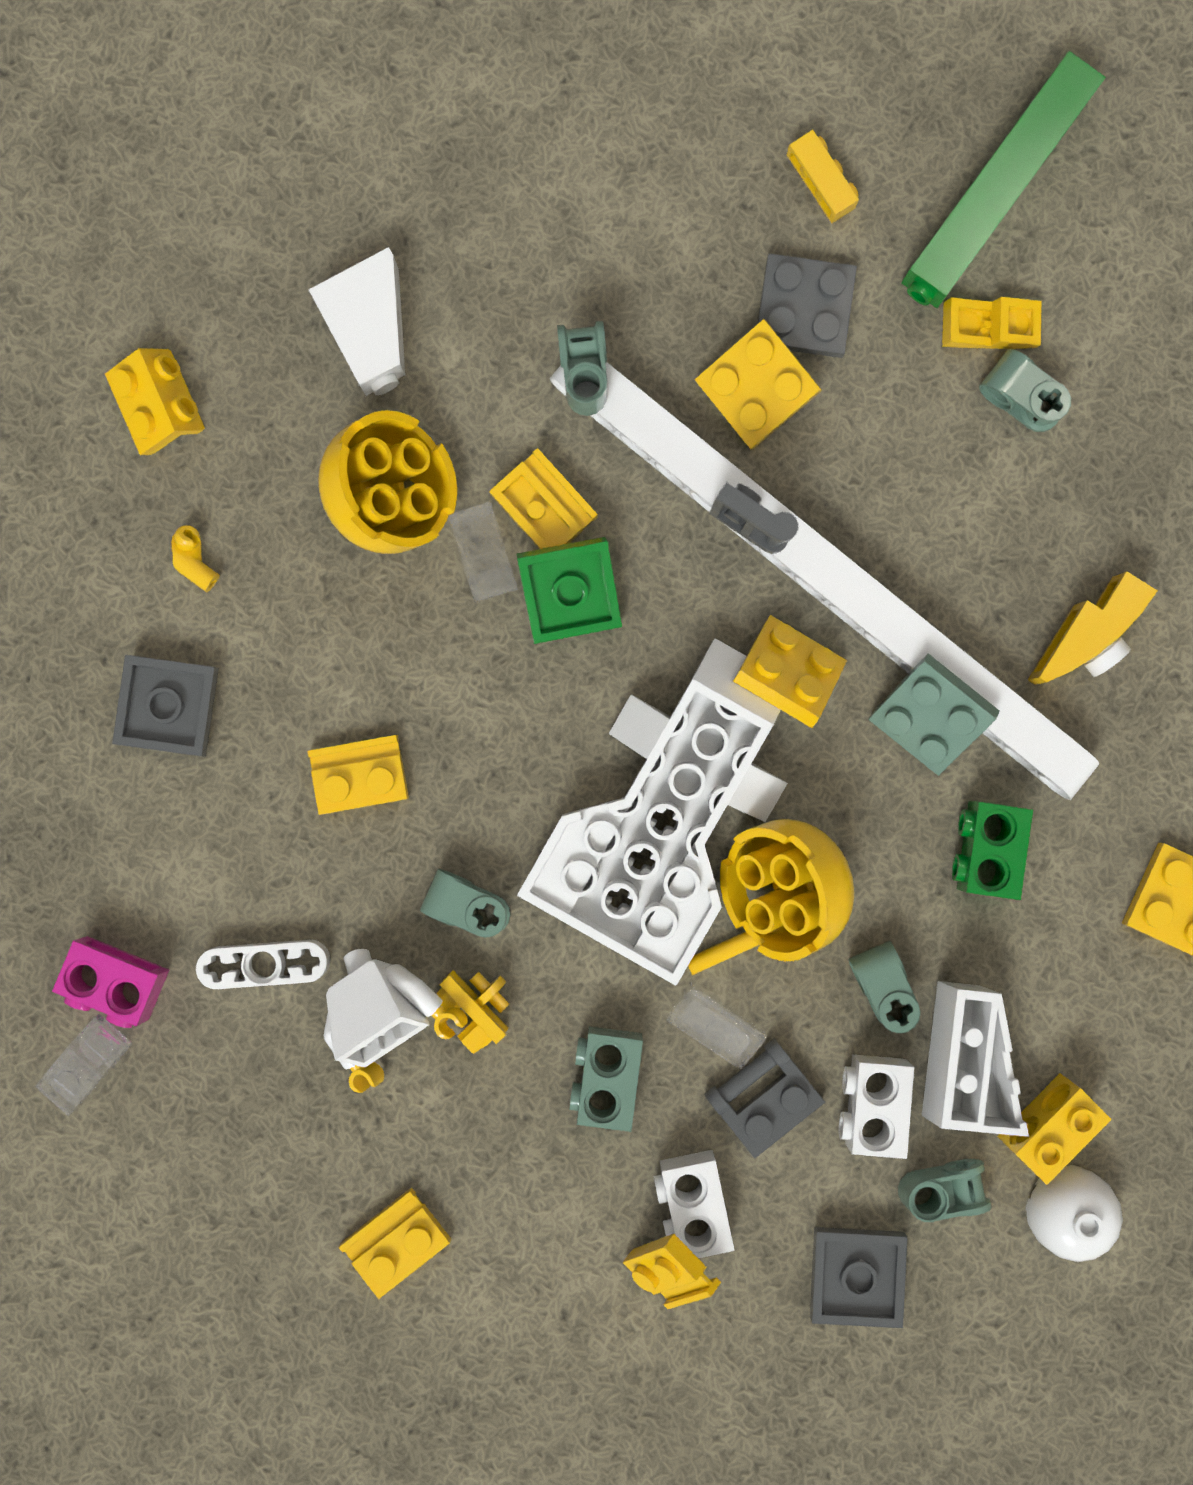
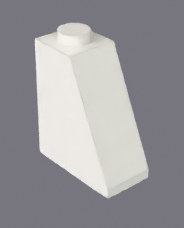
(366, 320)

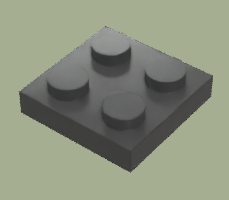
(808, 303)
(165, 705)
(858, 1277)

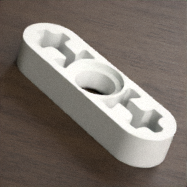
(231, 979)

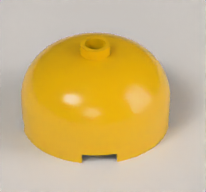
(365, 479)
(809, 884)

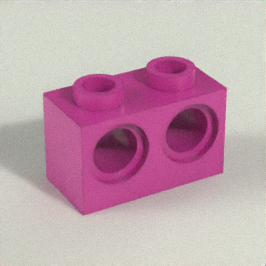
(112, 971)

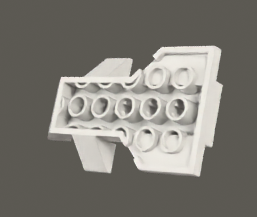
(693, 767)

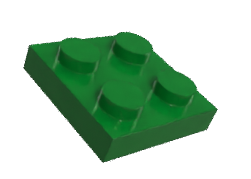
(569, 590)

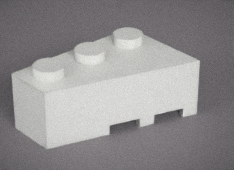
(970, 1064)

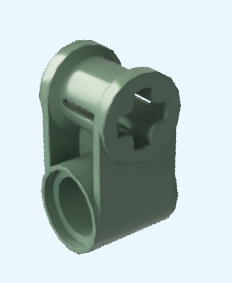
(584, 360)
(1021, 388)
(457, 904)
(885, 980)
(955, 1191)

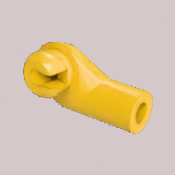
(188, 558)

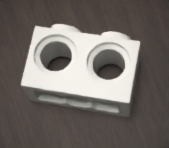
(889, 1104)
(703, 1203)

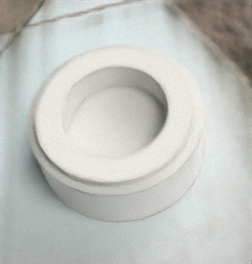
(1108, 657)

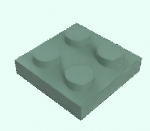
(934, 714)

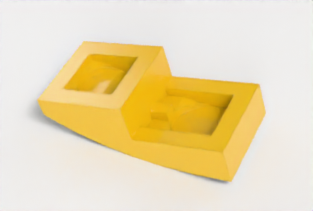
(992, 325)

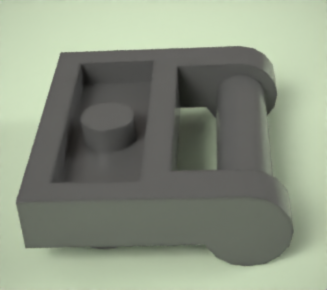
(741, 511)
(772, 1110)

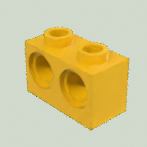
(1058, 1128)

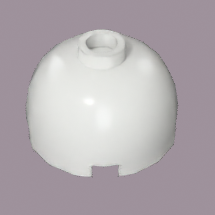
(1075, 1214)

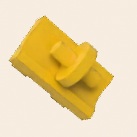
(485, 1023)

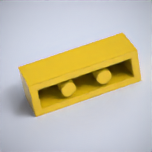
(823, 176)

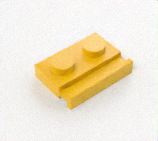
(543, 502)
(358, 774)
(395, 1243)
(672, 1270)

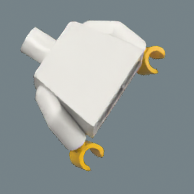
(378, 1011)

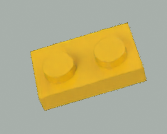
(153, 399)

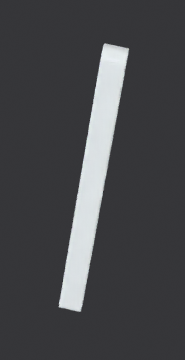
(839, 581)

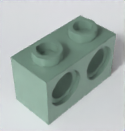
(618, 1079)

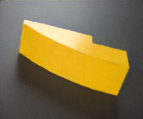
(1093, 627)

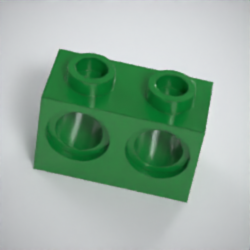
(1006, 851)

